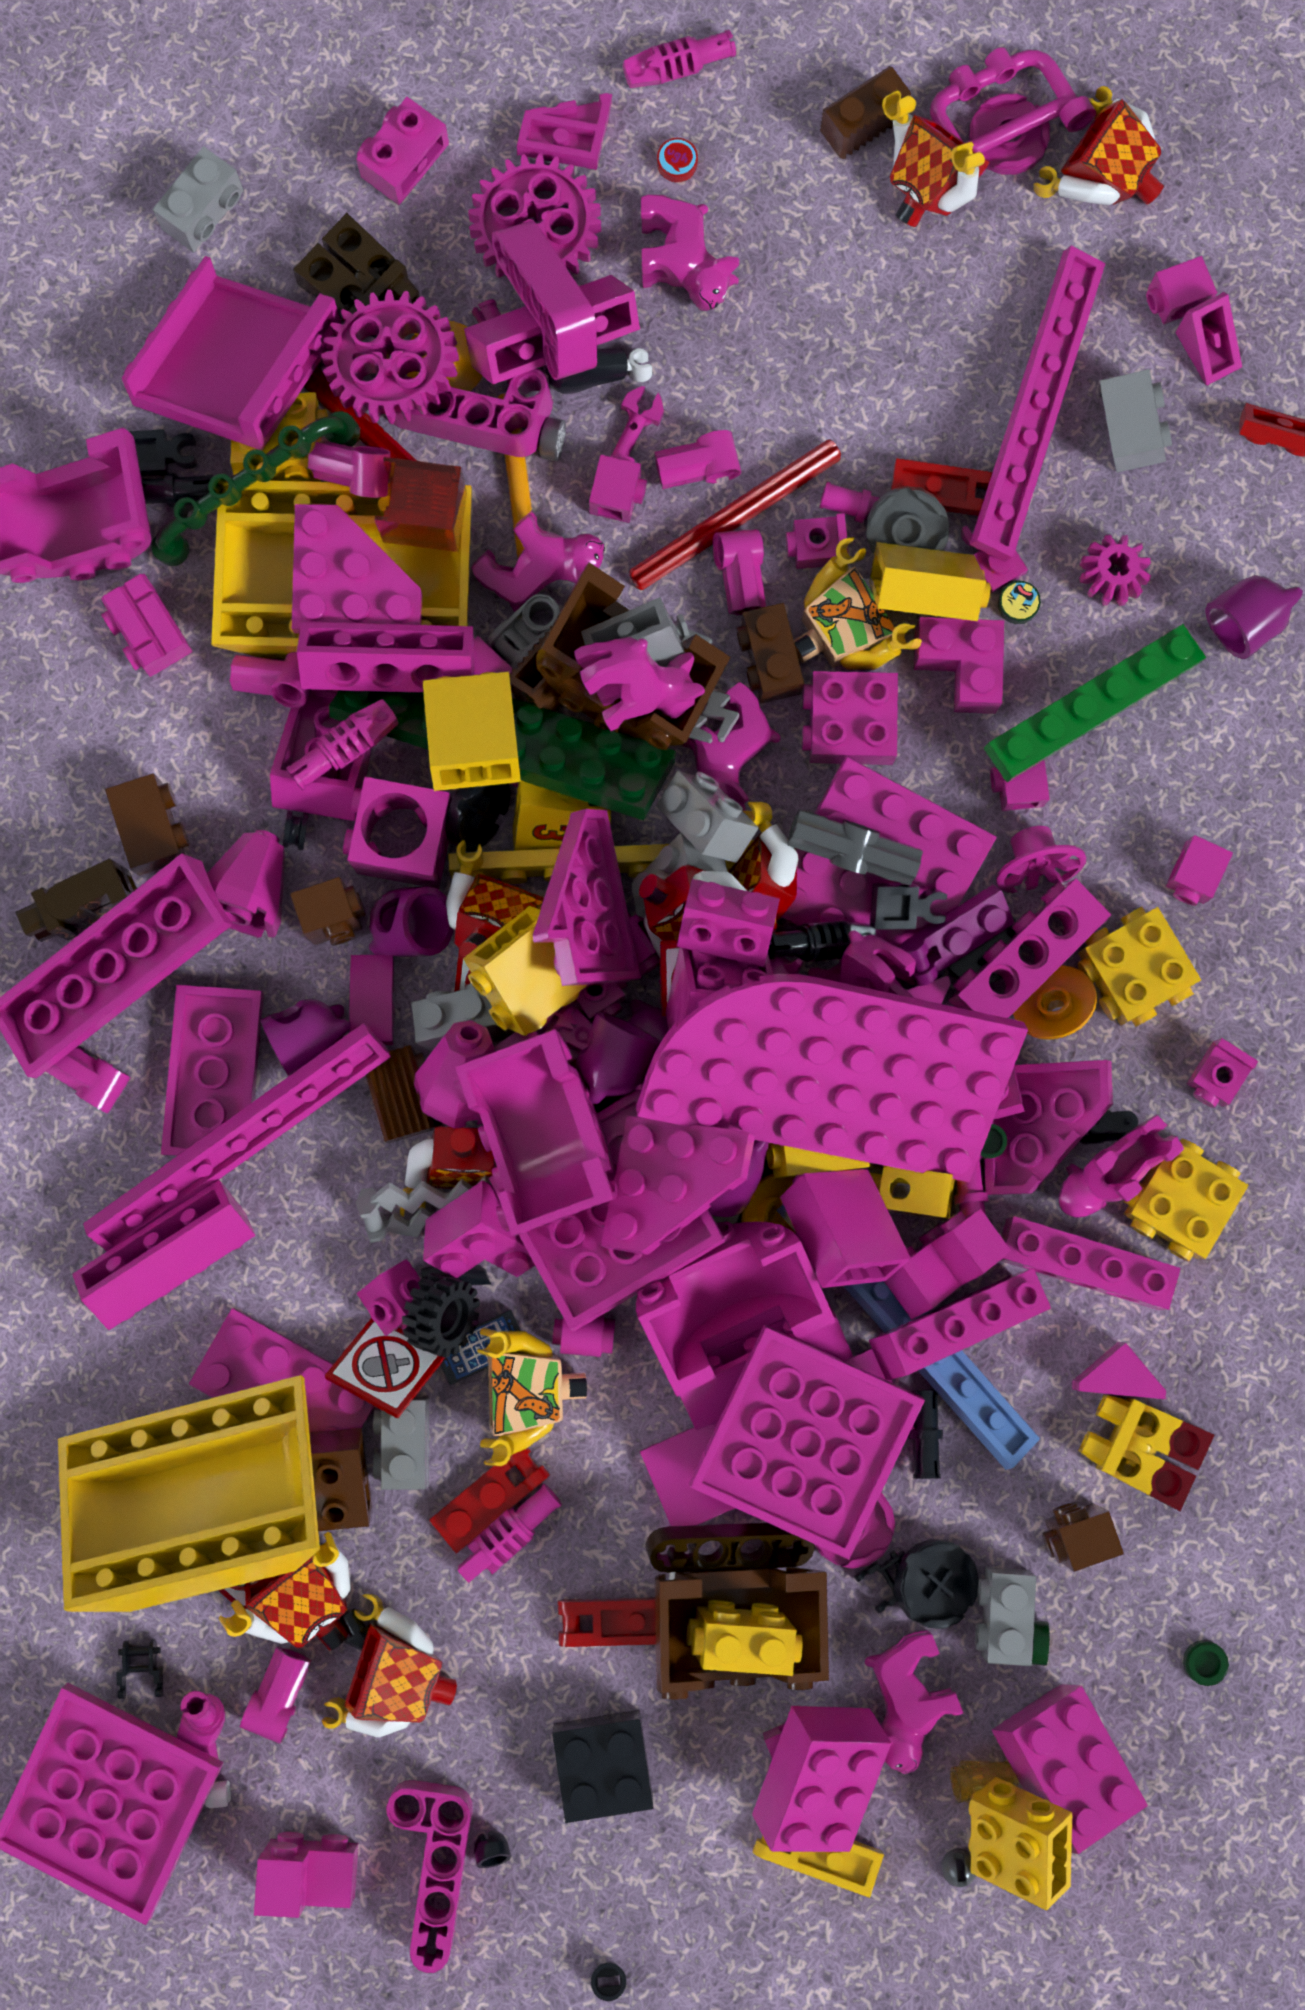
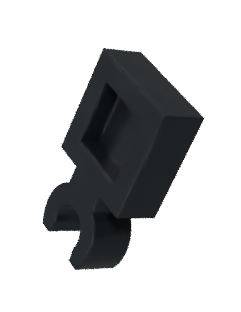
(156, 452)
(900, 905)

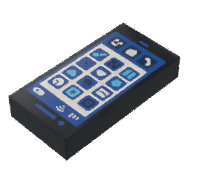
(468, 1360)

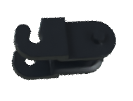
(1111, 1127)
(895, 1559)
(128, 1651)

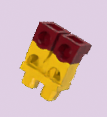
(1133, 1445)

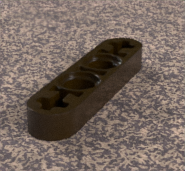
(728, 1554)

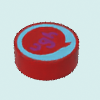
(677, 159)

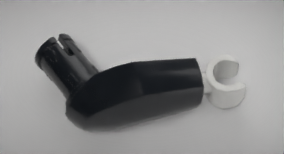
(611, 367)

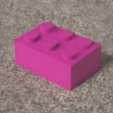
(1072, 1762)
(821, 1779)

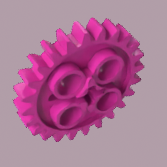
(518, 190)
(388, 390)

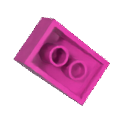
(333, 791)

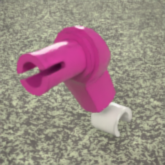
(200, 1728)

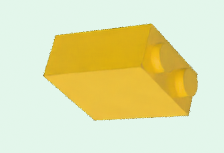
(928, 582)
(471, 731)

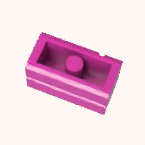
(145, 624)

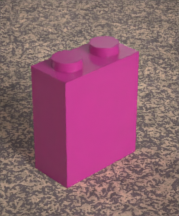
(844, 1227)

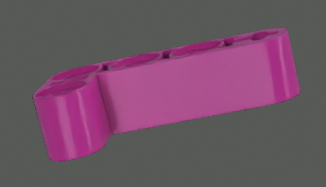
(550, 297)
(501, 415)
(434, 1875)

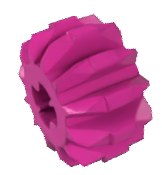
(1106, 556)

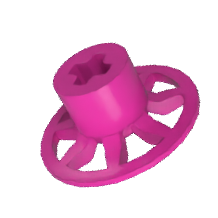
(1038, 856)

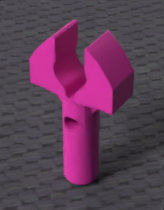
(637, 421)

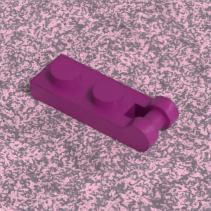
(960, 934)

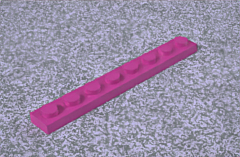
(1037, 404)
(239, 1137)

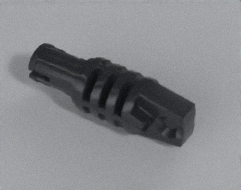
(816, 940)

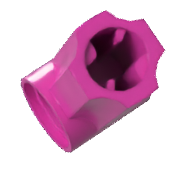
(706, 459)
(353, 467)
(740, 558)
(270, 677)
(91, 1078)
(274, 1701)

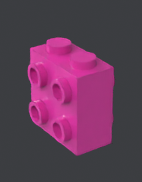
(851, 717)

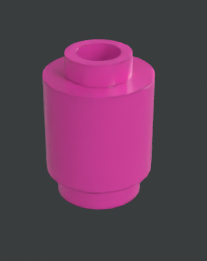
(589, 1340)

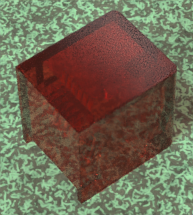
(423, 505)

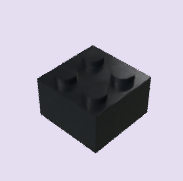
(602, 1766)

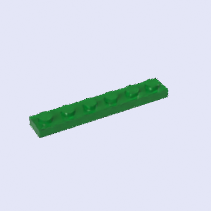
(1094, 703)

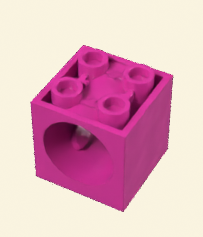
(378, 798)
(702, 974)

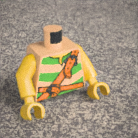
(845, 619)
(524, 1391)

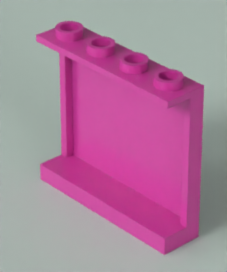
(229, 357)

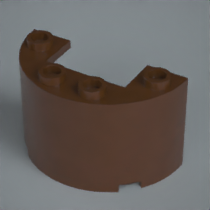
(592, 603)
(796, 1593)

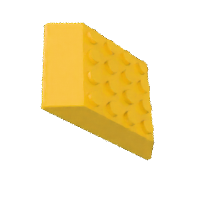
(257, 564)
(187, 1500)

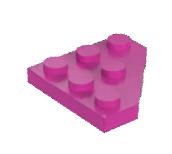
(345, 574)
(1060, 1109)
(670, 1178)

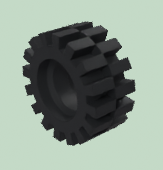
(440, 1314)

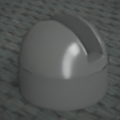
(950, 1871)

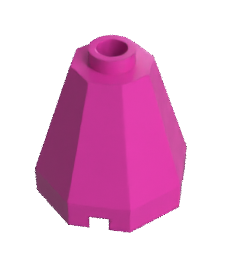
(251, 879)
(436, 1076)

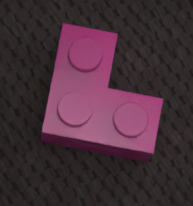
(972, 652)
(469, 1233)
(947, 1259)
(304, 1874)

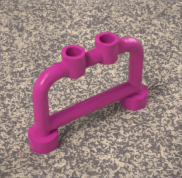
(1001, 67)

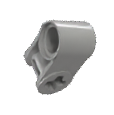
(521, 631)

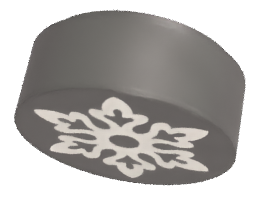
(552, 439)

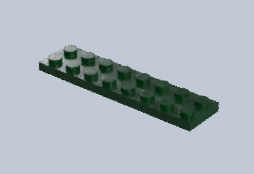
(552, 751)

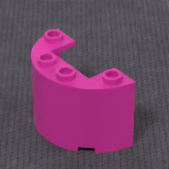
(74, 515)
(539, 1131)
(729, 1295)

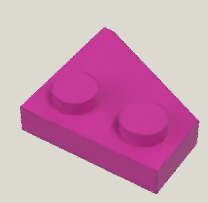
(566, 132)

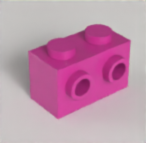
(402, 150)
(729, 918)

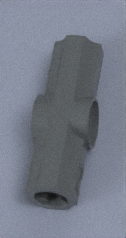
(854, 847)

